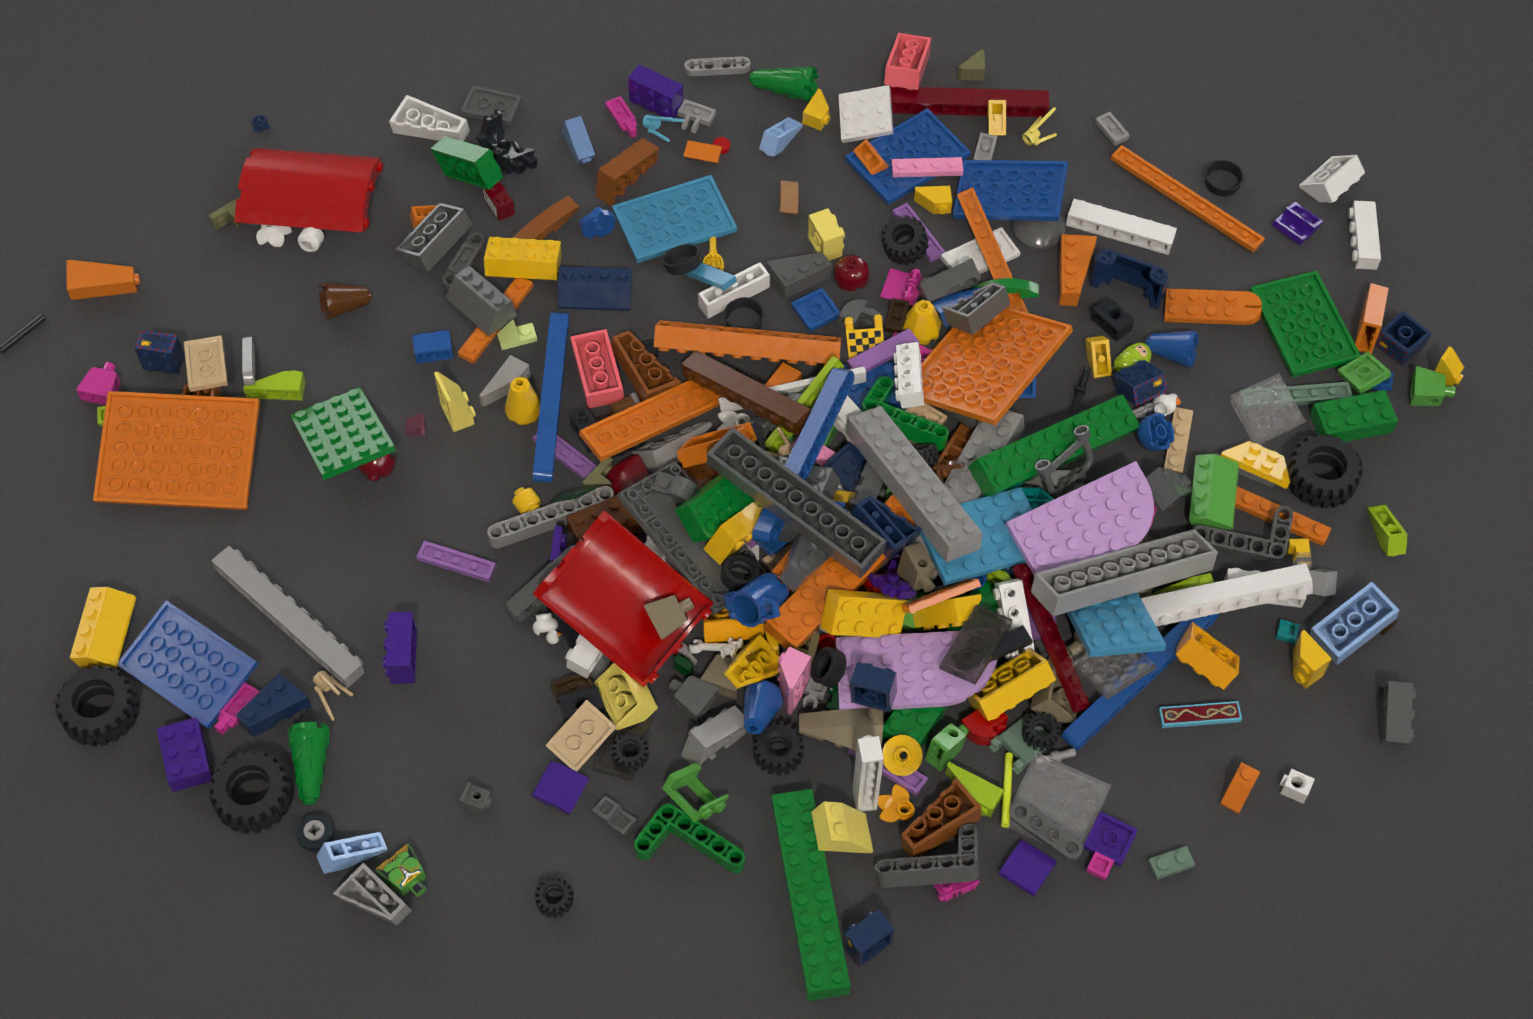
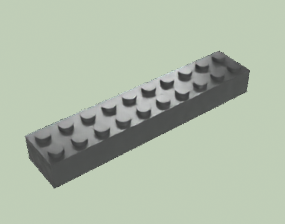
(796, 502)

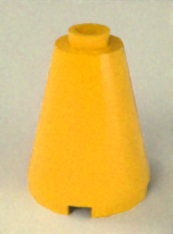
(522, 402)

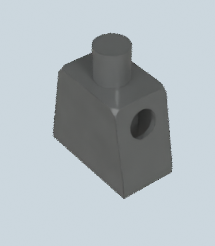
(694, 697)

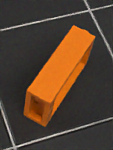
(696, 448)

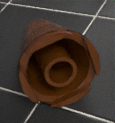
(340, 299)

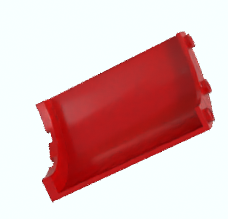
(307, 189)
(603, 596)

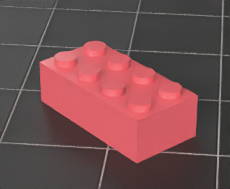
(907, 61)
(597, 368)

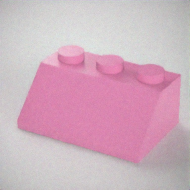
(793, 676)

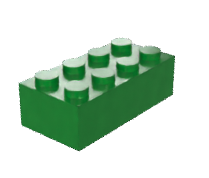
(467, 162)
(1355, 416)
(711, 508)

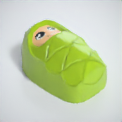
(1132, 355)

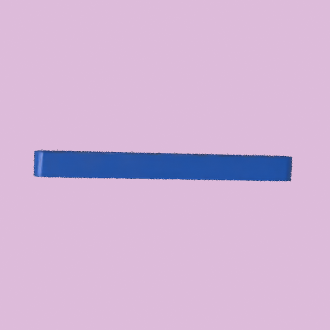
(551, 398)
(808, 444)
(1104, 710)

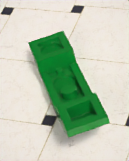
(1026, 288)

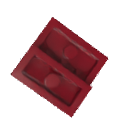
(627, 473)

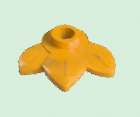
(894, 803)

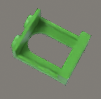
(688, 777)

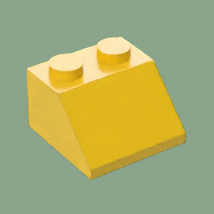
(1308, 660)

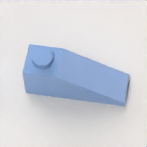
(779, 136)
(350, 851)

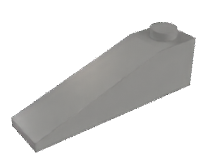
(662, 453)

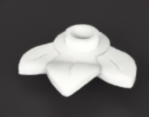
(272, 234)
(731, 419)

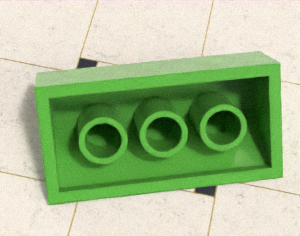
(1214, 492)

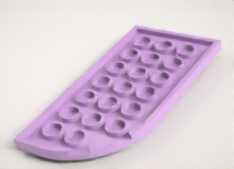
(1087, 521)
(917, 664)

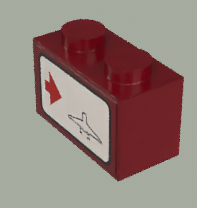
(499, 201)

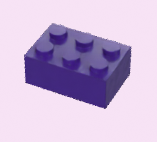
(655, 92)
(400, 647)
(184, 754)

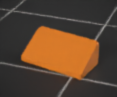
(702, 152)
(870, 157)

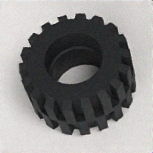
(905, 227)

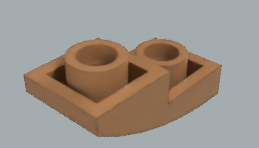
(788, 198)

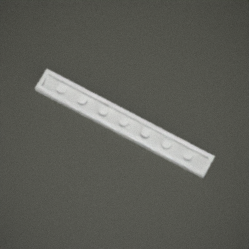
(792, 387)

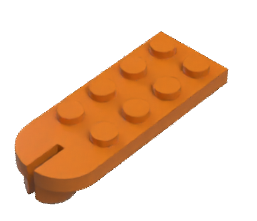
(1212, 307)

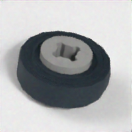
(315, 840)

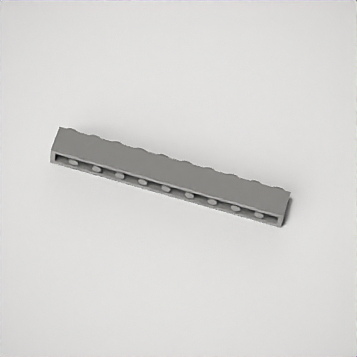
(288, 617)

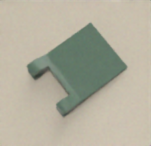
(1014, 743)

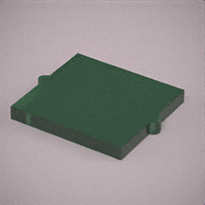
(574, 493)

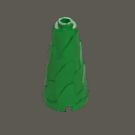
(793, 82)
(309, 756)

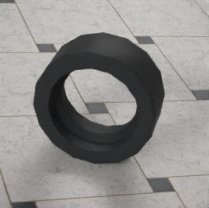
(742, 562)
(836, 669)

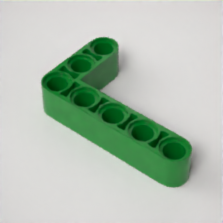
(912, 426)
(689, 836)

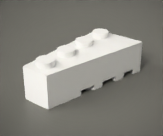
(427, 121)

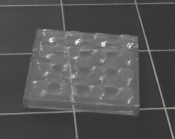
(1062, 796)

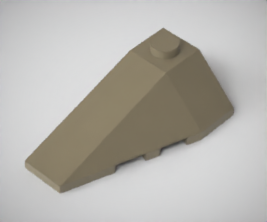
(1054, 700)
(842, 726)

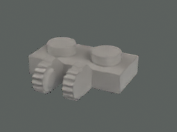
(695, 112)

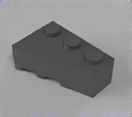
(978, 309)
(1168, 487)
(802, 562)

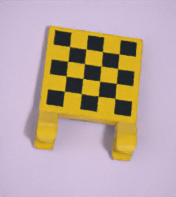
(863, 339)

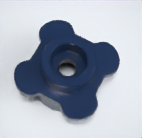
(259, 123)

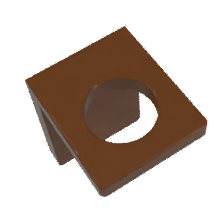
(948, 464)

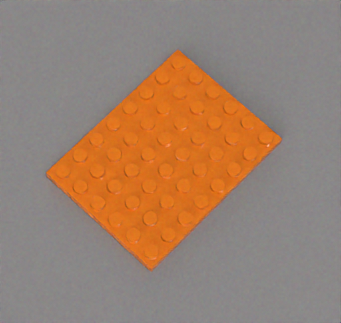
(991, 368)
(177, 450)

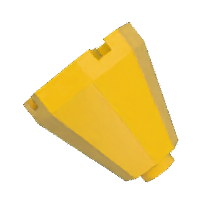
(923, 322)

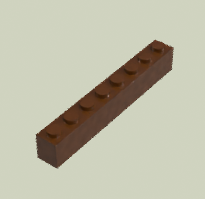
(746, 392)

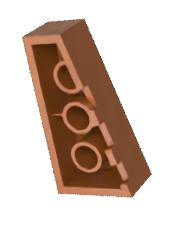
(625, 170)
(641, 367)
(941, 820)

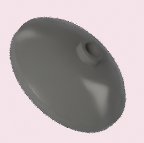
(1038, 234)

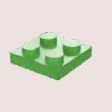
(1364, 372)

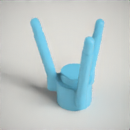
(653, 122)

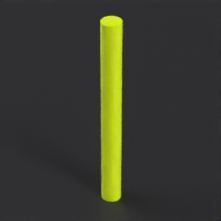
(1007, 783)

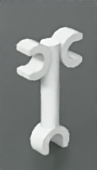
(725, 649)

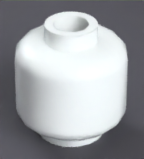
(310, 239)

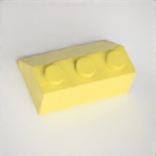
(624, 698)

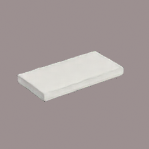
(972, 250)

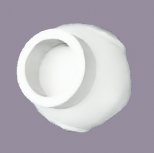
(1165, 403)
(546, 623)

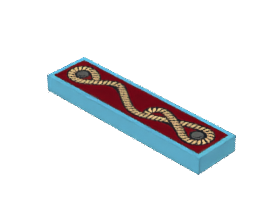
(1200, 714)

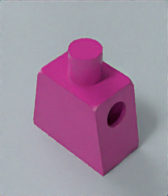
(98, 383)

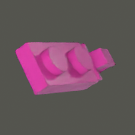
(622, 115)
(227, 714)

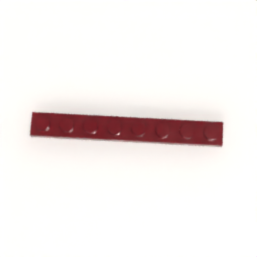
(1053, 642)

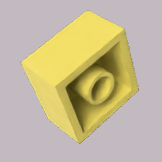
(826, 234)

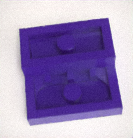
(1297, 223)
(560, 787)
(1027, 867)

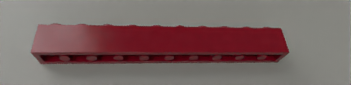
(968, 101)

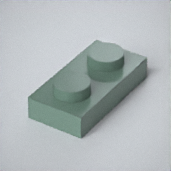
(1171, 863)

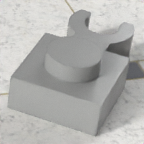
(814, 691)

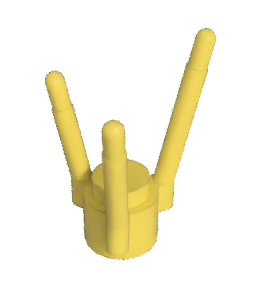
(1032, 135)

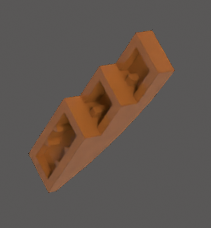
(549, 220)
(954, 447)

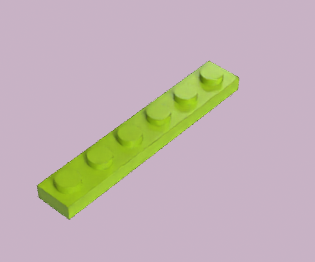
(807, 399)

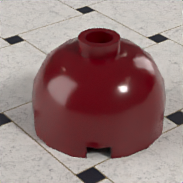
(851, 273)
(378, 468)

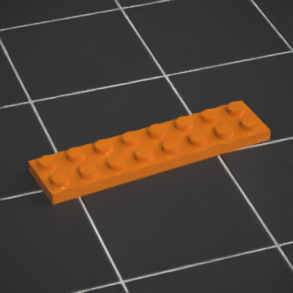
(648, 419)

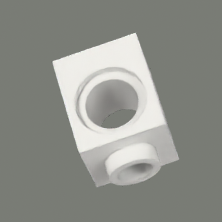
(1304, 782)

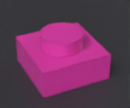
(1100, 866)

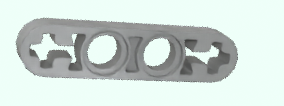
(717, 66)
(248, 361)

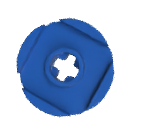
(590, 223)

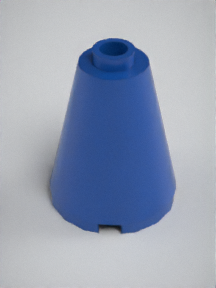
(1175, 346)
(761, 705)

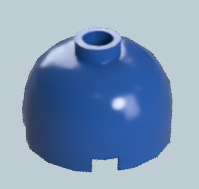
(1155, 432)

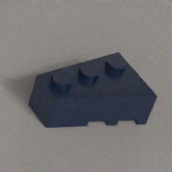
(886, 524)
(271, 705)

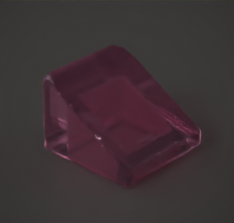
(415, 425)

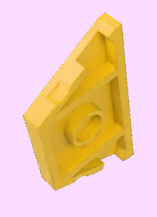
(1260, 462)

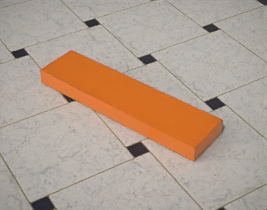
(940, 595)

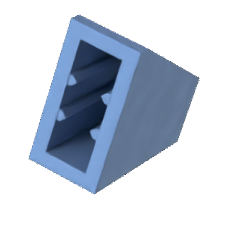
(578, 140)

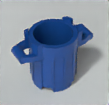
(757, 600)

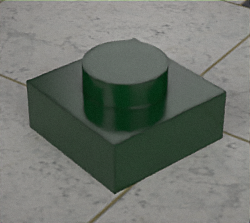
(683, 665)

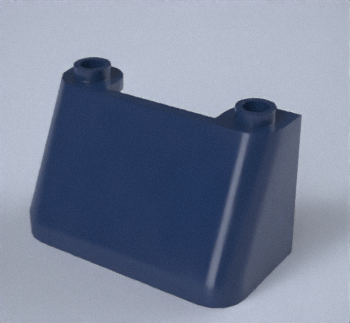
(1132, 271)

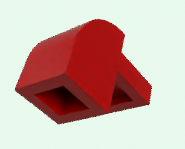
(980, 730)

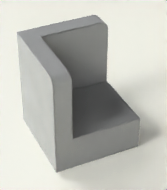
(1324, 582)

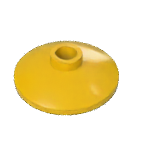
(893, 760)

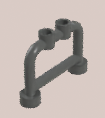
(1044, 467)

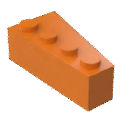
(1074, 261)

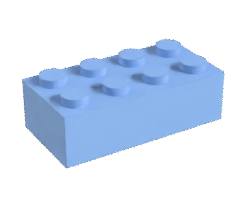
(1354, 623)

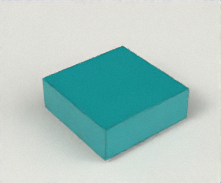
(1287, 631)

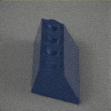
(595, 288)

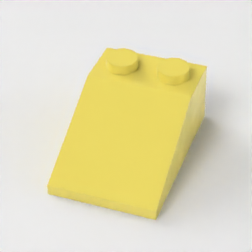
(454, 403)
(841, 828)

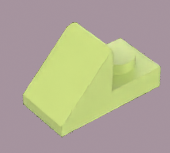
(515, 336)

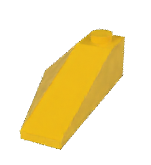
(753, 663)

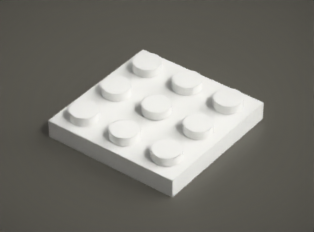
(865, 114)

